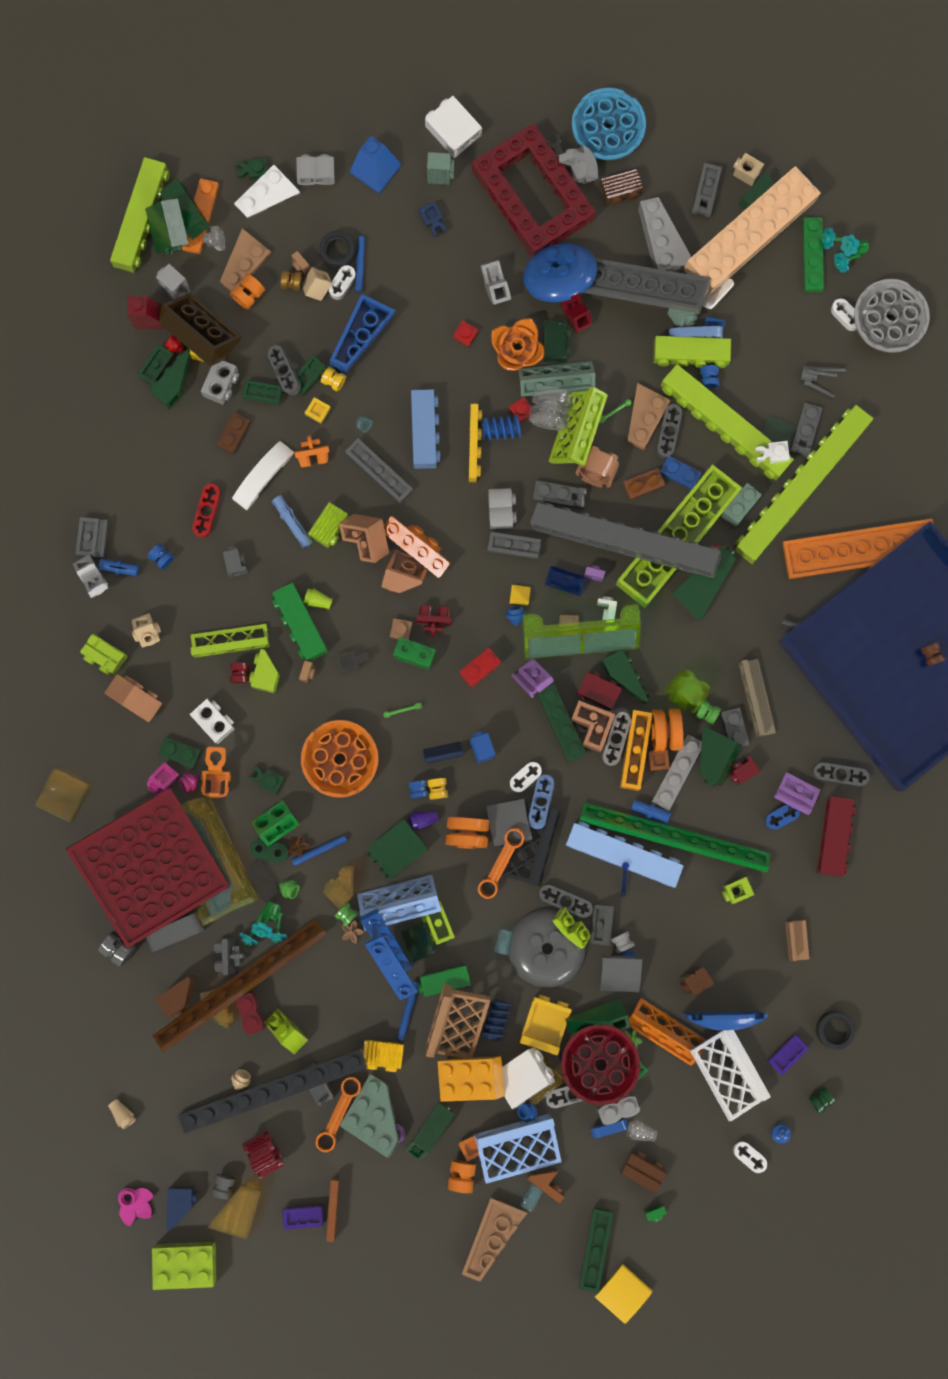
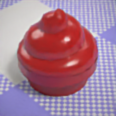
(174, 345)

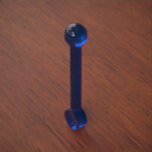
(625, 866)

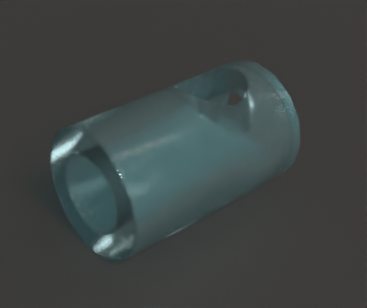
(503, 941)
(531, 1197)

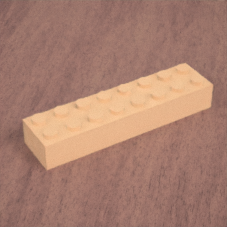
(753, 229)

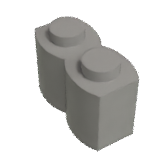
(315, 170)
(501, 508)
(613, 1112)

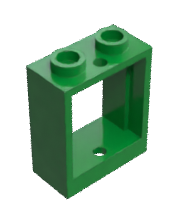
(433, 983)

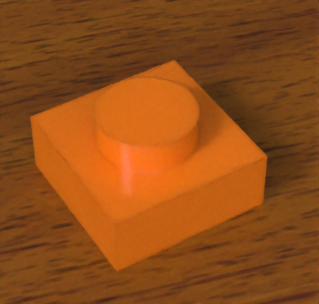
(469, 1148)

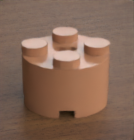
(599, 468)

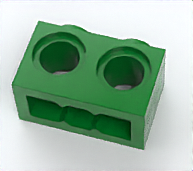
(414, 653)
(275, 823)

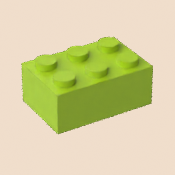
(184, 1265)

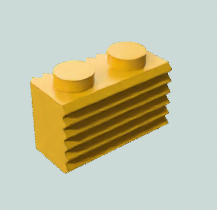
(383, 1055)

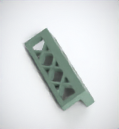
(569, 381)

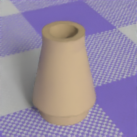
(121, 1114)

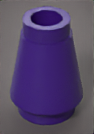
(422, 819)

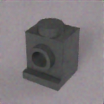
(234, 562)

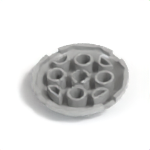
(894, 299)

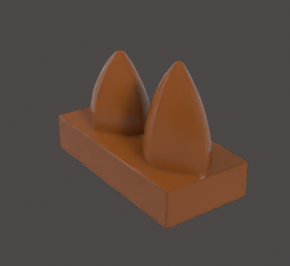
(644, 484)

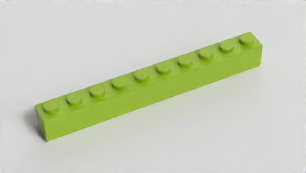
(804, 484)

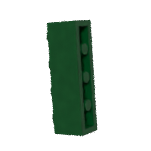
(561, 724)

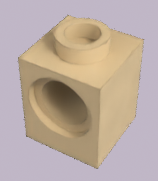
(747, 176)

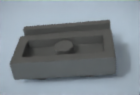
(91, 537)

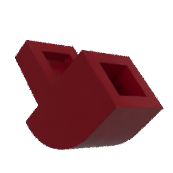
(576, 313)

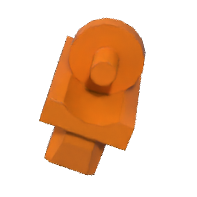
(303, 455)

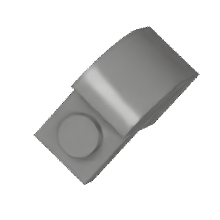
(582, 164)
(494, 282)
(90, 576)

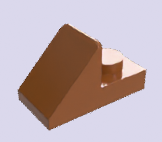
(542, 1180)

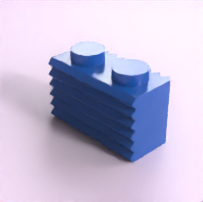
(482, 747)

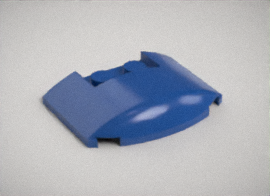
(726, 1020)

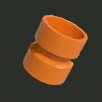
(252, 287)
(461, 1176)

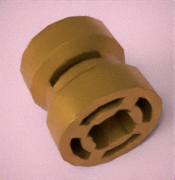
(291, 280)

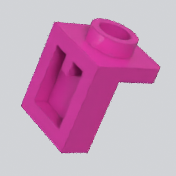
(161, 779)

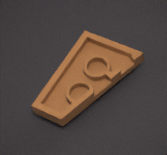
(245, 258)
(646, 414)

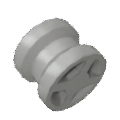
(622, 942)

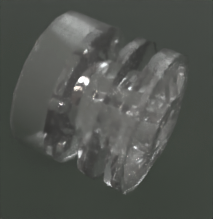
(550, 408)

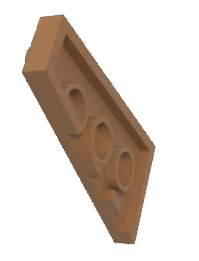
(492, 1235)

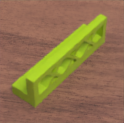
(228, 647)

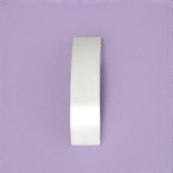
(262, 474)

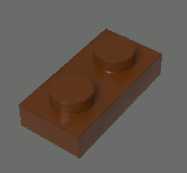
(233, 433)

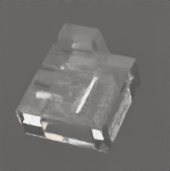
(215, 238)

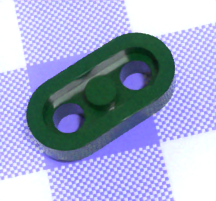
(268, 853)

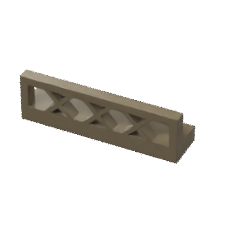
(756, 698)

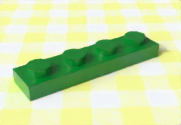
(813, 255)

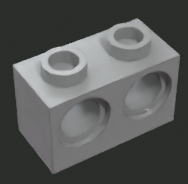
(172, 282)
(215, 380)

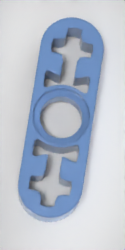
(699, 332)
(544, 810)

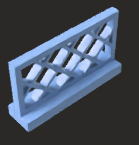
(405, 908)
(514, 1131)

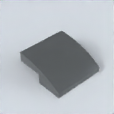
(505, 816)
(621, 973)

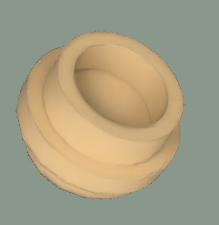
(240, 1079)

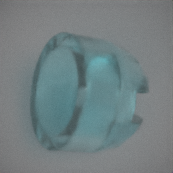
(366, 427)

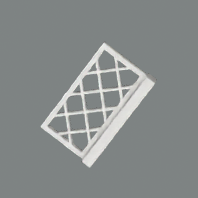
(745, 1069)

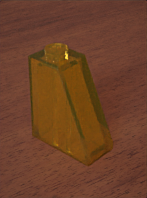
(239, 1212)

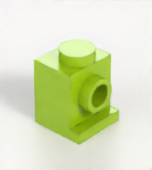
(744, 888)

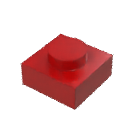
(465, 333)
(521, 409)

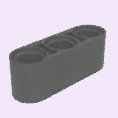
(175, 932)

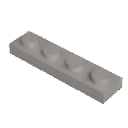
(677, 773)

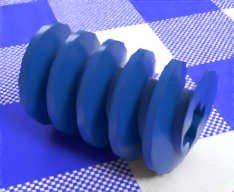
(501, 427)

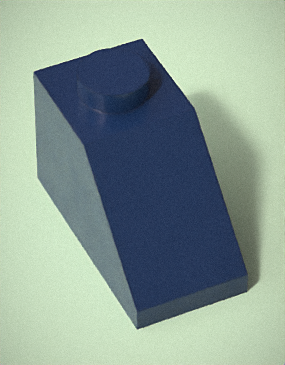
(179, 1202)

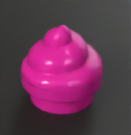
(188, 782)

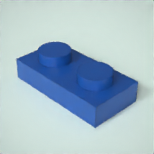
(680, 473)

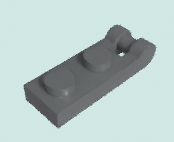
(707, 189)
(806, 429)
(559, 494)

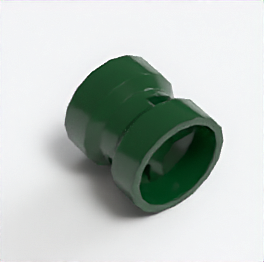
(823, 1099)

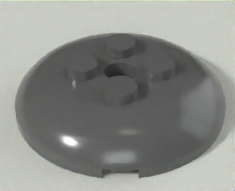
(527, 954)

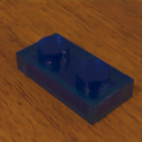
(565, 580)

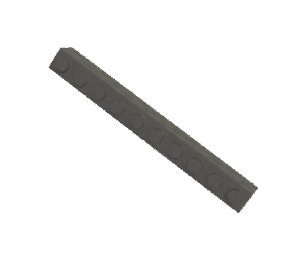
(626, 540)

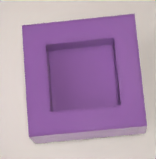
(594, 573)

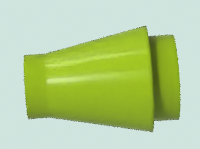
(317, 599)

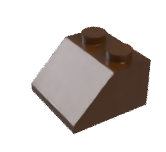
(177, 998)

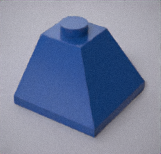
(375, 165)

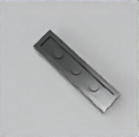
(378, 470)

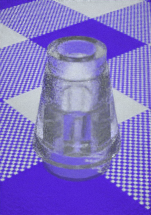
(640, 1131)

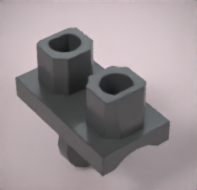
(230, 956)

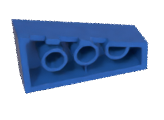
(361, 330)

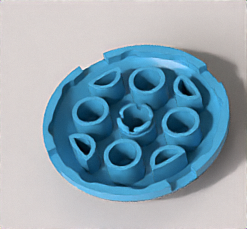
(612, 108)

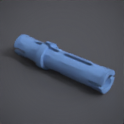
(287, 514)

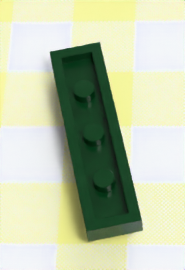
(595, 1250)

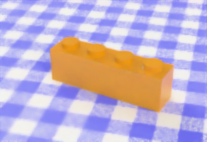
(636, 750)

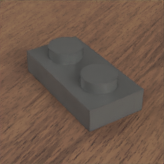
(735, 726)
(602, 925)

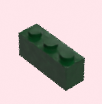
(193, 219)

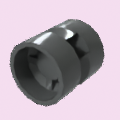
(116, 949)

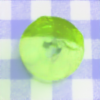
(687, 691)

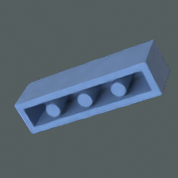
(423, 429)

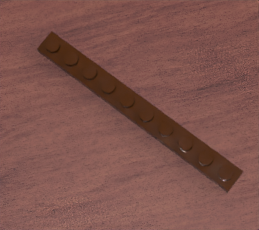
(239, 985)

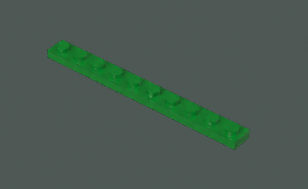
(675, 837)

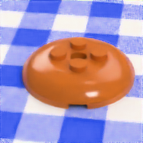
(335, 739)

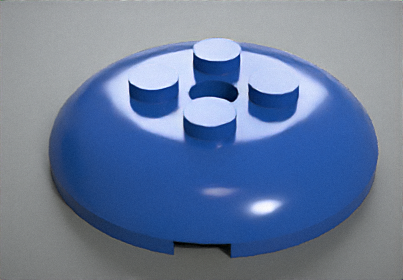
(560, 272)

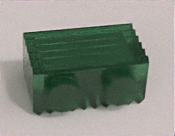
(555, 341)

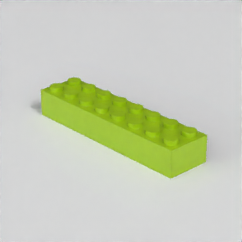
(689, 523)

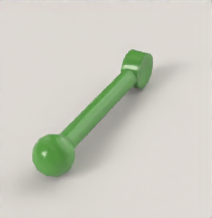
(628, 402)
(386, 714)

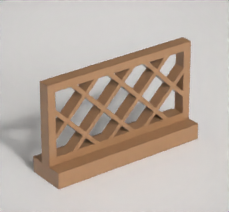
(442, 1016)

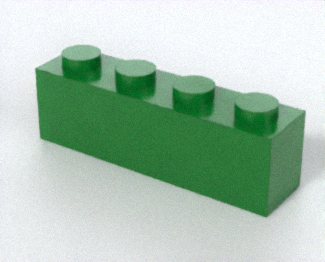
(301, 625)

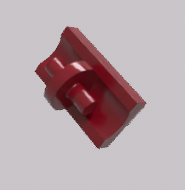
(425, 618)

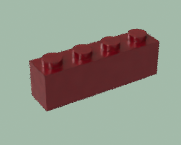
(835, 836)

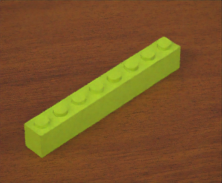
(721, 418)

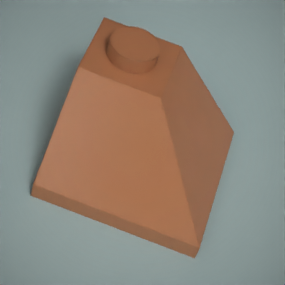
(403, 572)

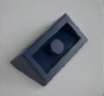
(443, 752)

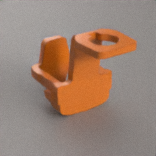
(215, 774)

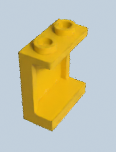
(545, 1024)

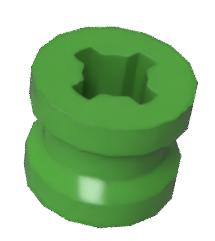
(346, 914)

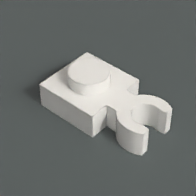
(776, 452)

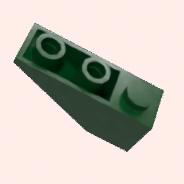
(171, 384)
(620, 670)
(609, 1014)

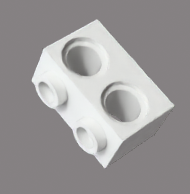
(210, 723)

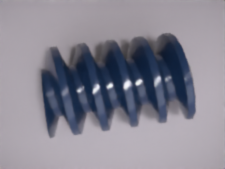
(496, 1020)

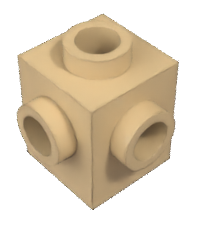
(146, 630)

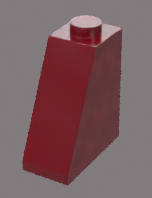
(144, 312)

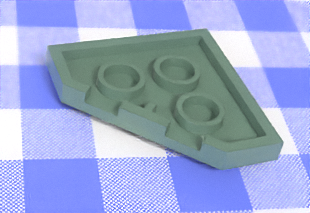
(373, 1117)

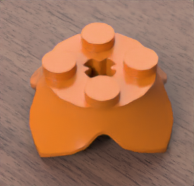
(523, 333)

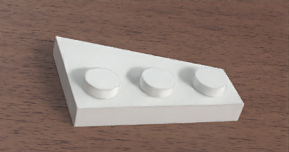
(266, 192)

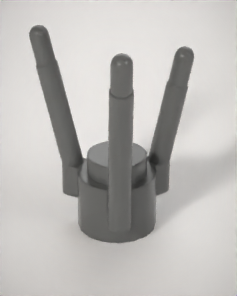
(810, 374)

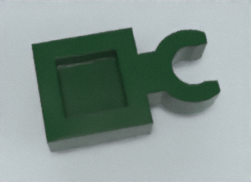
(255, 168)
(269, 781)

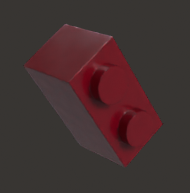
(599, 691)

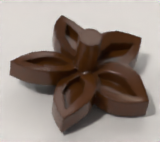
(298, 846)

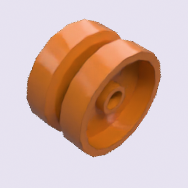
(666, 728)
(466, 834)

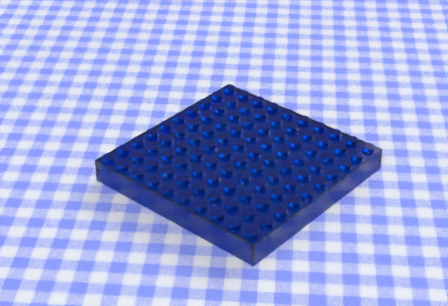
(869, 662)

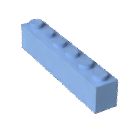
(617, 852)

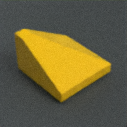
(520, 595)

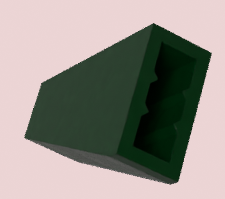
(700, 590)

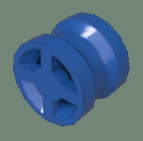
(418, 789)

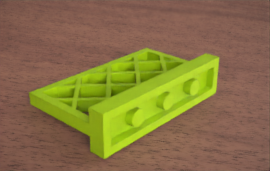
(583, 433)

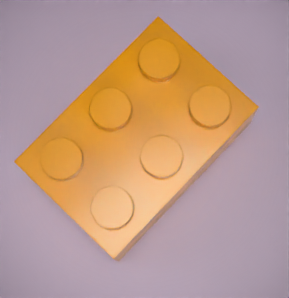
(470, 1078)

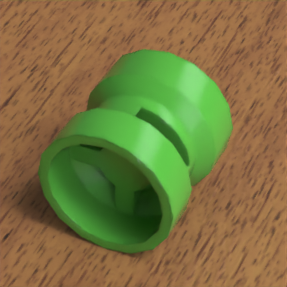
(711, 715)

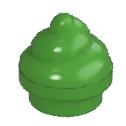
(289, 889)

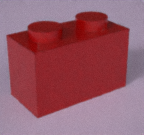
(480, 668)

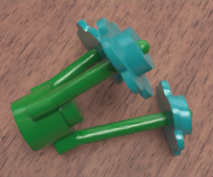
(850, 246)
(269, 914)

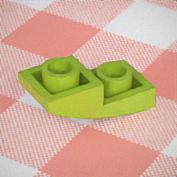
(577, 934)

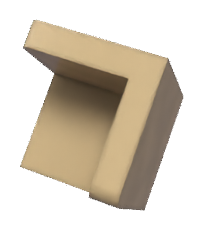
(316, 284)

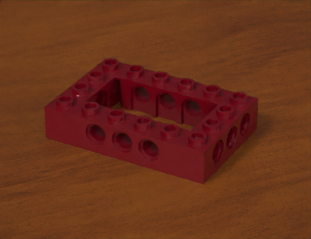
(577, 208)

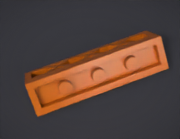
(664, 1035)

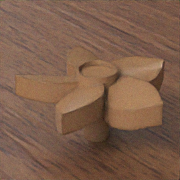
(351, 931)

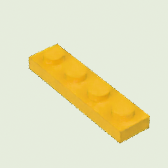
(475, 434)

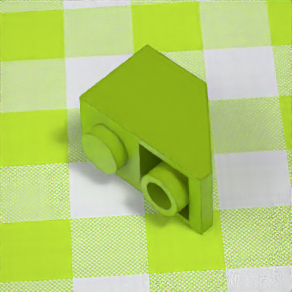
(265, 674)
(286, 1031)

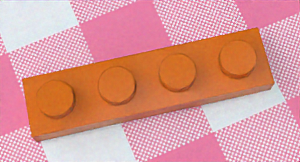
(205, 200)

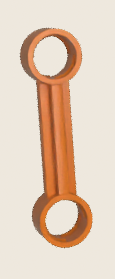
(501, 862)
(338, 1114)

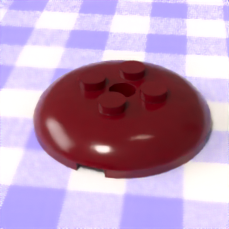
(620, 1068)

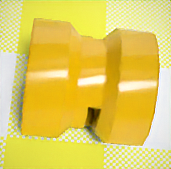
(333, 378)
(439, 793)

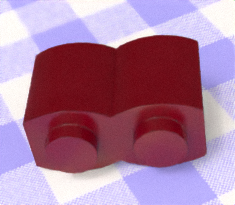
(251, 1018)

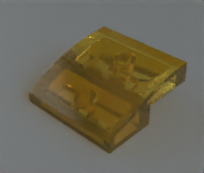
(62, 795)

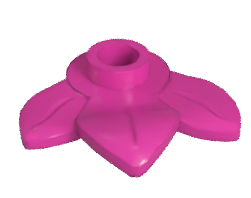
(137, 1206)

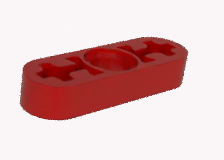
(205, 496)

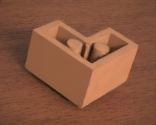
(368, 534)
(130, 695)
(598, 724)

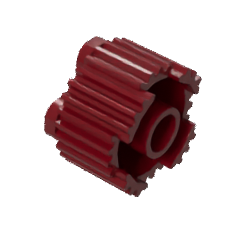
(263, 1155)

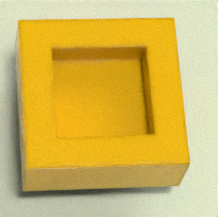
(317, 410)

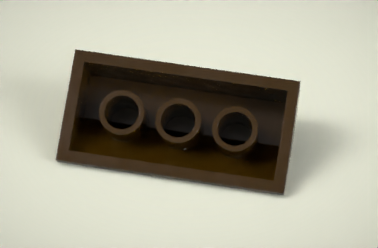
(199, 329)

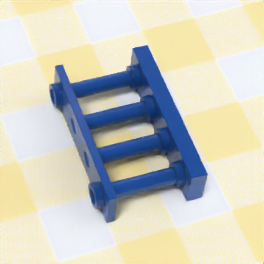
(388, 954)

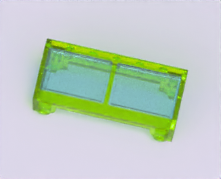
(581, 637)

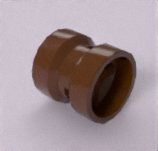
(932, 649)

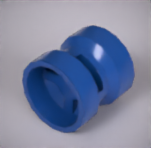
(709, 376)
(160, 556)

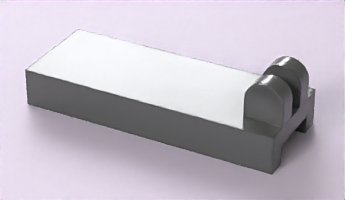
(514, 545)

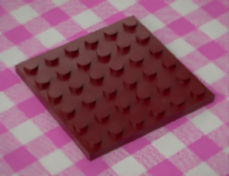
(147, 867)

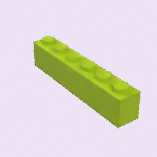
(135, 223)

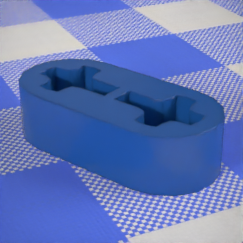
(784, 820)
(604, 1130)

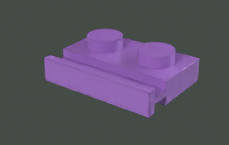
(532, 678)
(797, 793)

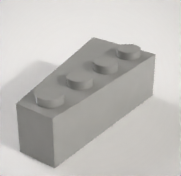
(662, 238)

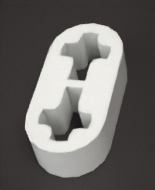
(345, 285)
(844, 316)
(522, 773)
(752, 1153)

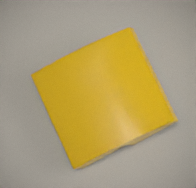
(623, 1293)

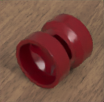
(239, 673)

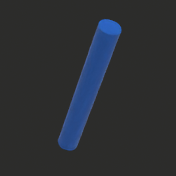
(360, 264)
(319, 850)
(407, 1014)

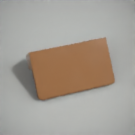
(797, 940)

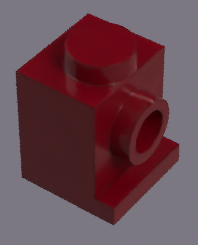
(744, 771)

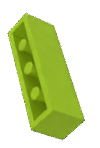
(692, 351)

